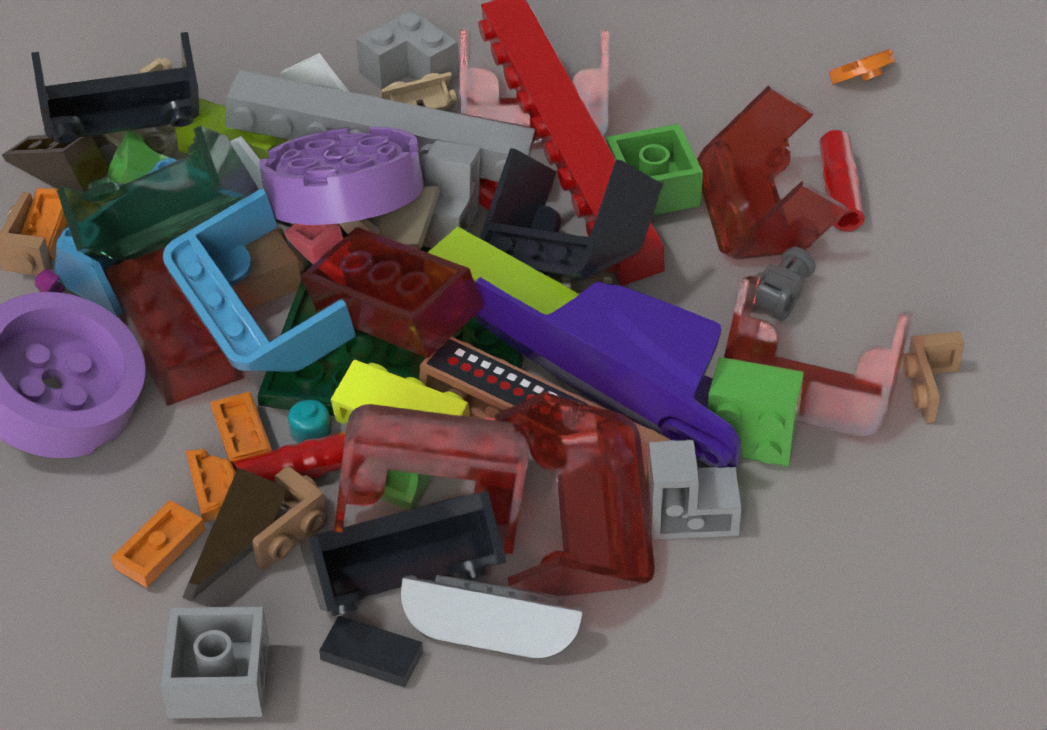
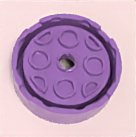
(342, 175)
(86, 353)

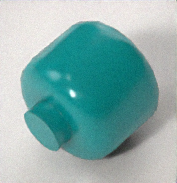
(309, 420)

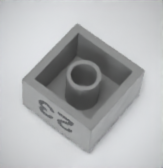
(215, 662)

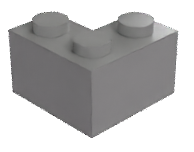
(406, 48)
(457, 174)
(689, 499)

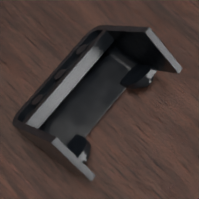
(119, 101)
(530, 230)
(419, 542)

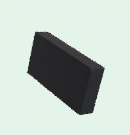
(371, 651)

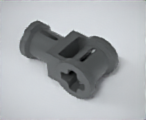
(781, 284)

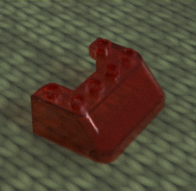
(436, 445)

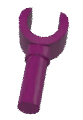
(48, 282)

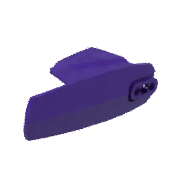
(625, 355)

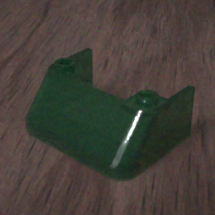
(158, 207)

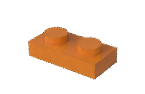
(158, 543)

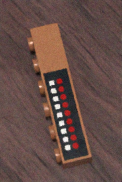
(495, 385)

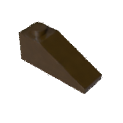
(59, 164)
(245, 512)

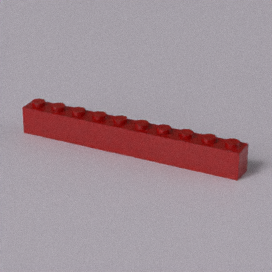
(560, 121)

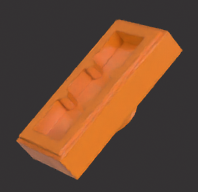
(45, 218)
(239, 426)

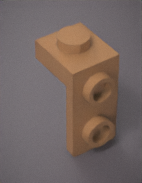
(22, 252)
(929, 356)
(304, 518)

